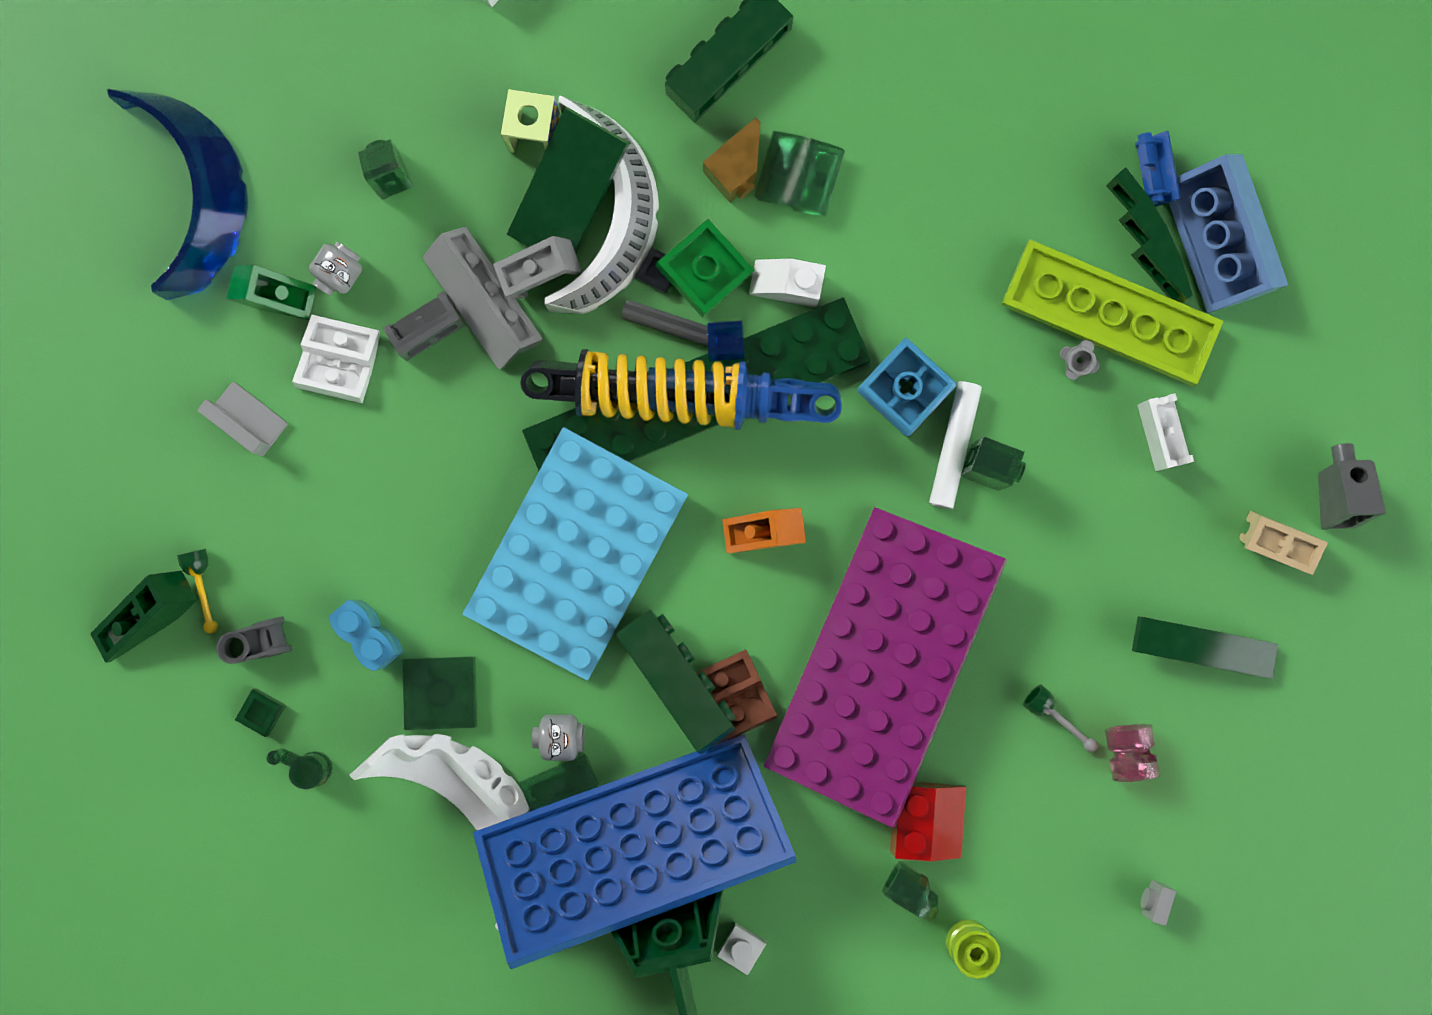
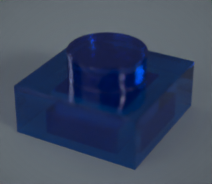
(725, 340)

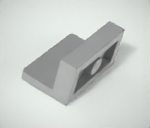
(244, 419)

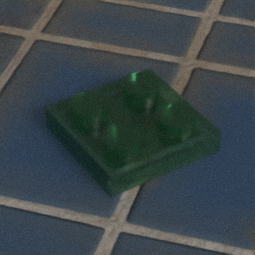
(439, 693)

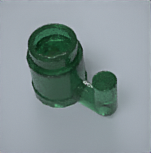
(306, 770)

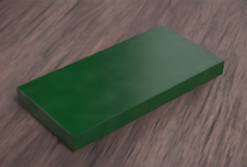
(568, 182)

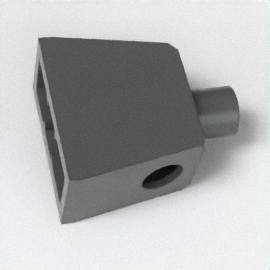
(1349, 490)

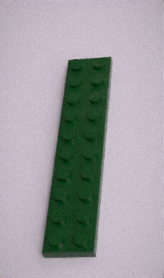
(802, 348)

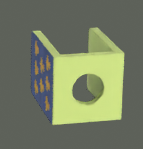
(539, 131)

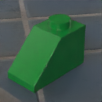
(271, 291)

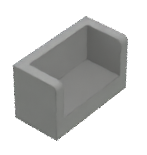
(536, 266)

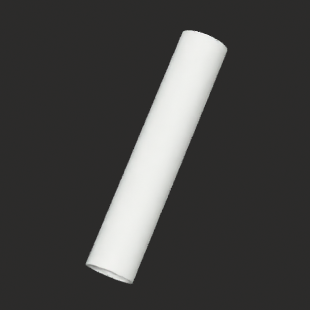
(955, 445)

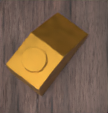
(735, 163)

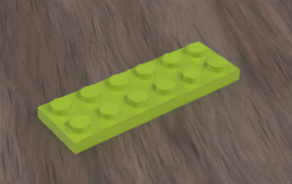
(1112, 313)

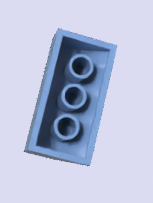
(1226, 234)

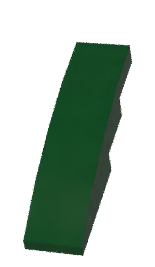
(1157, 251)
(1204, 647)

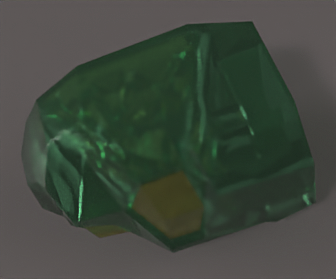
(911, 891)

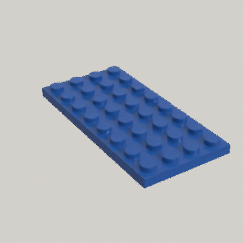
(630, 850)

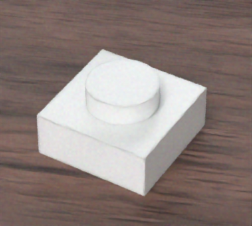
(741, 948)

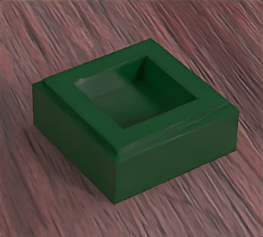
(260, 712)

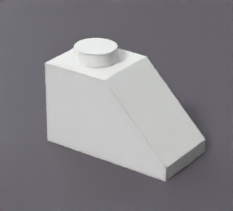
(788, 281)

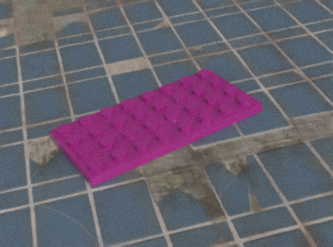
(885, 665)

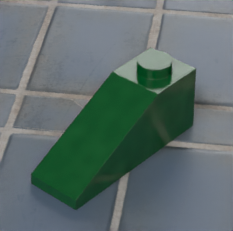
(143, 612)

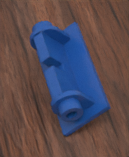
(1158, 167)

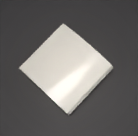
(336, 358)

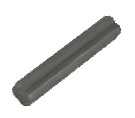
(665, 322)

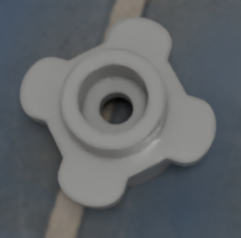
(1089, 362)

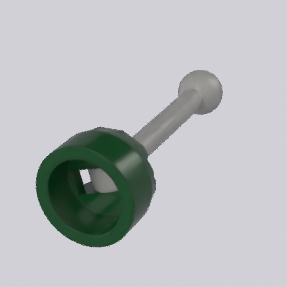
(1042, 703)

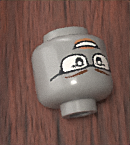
(335, 268)
(559, 737)

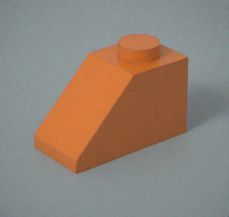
(764, 530)

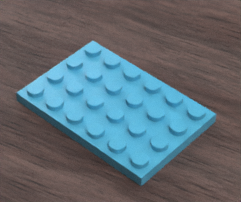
(575, 554)

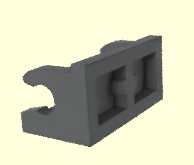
(424, 327)

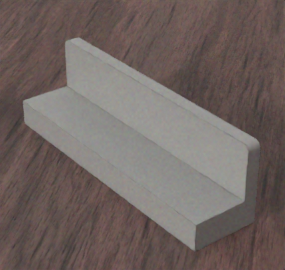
(479, 297)

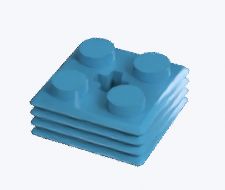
(929, 387)

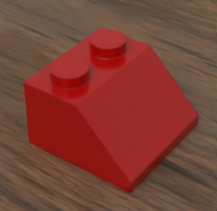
(930, 823)

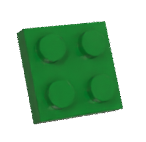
(705, 267)

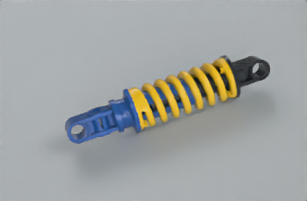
(688, 392)

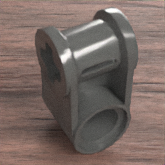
(259, 641)

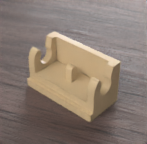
(1283, 543)

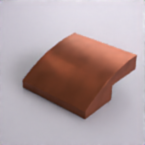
(743, 691)

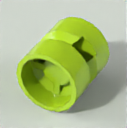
(973, 949)

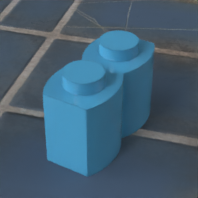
(360, 626)

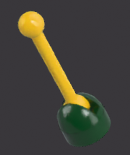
(195, 565)

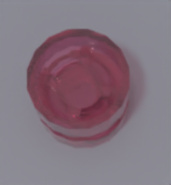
(1132, 752)

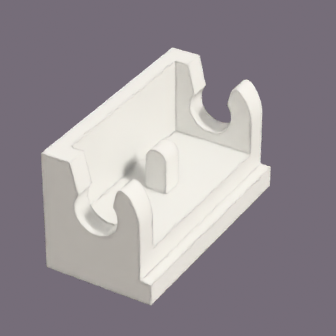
(1164, 432)

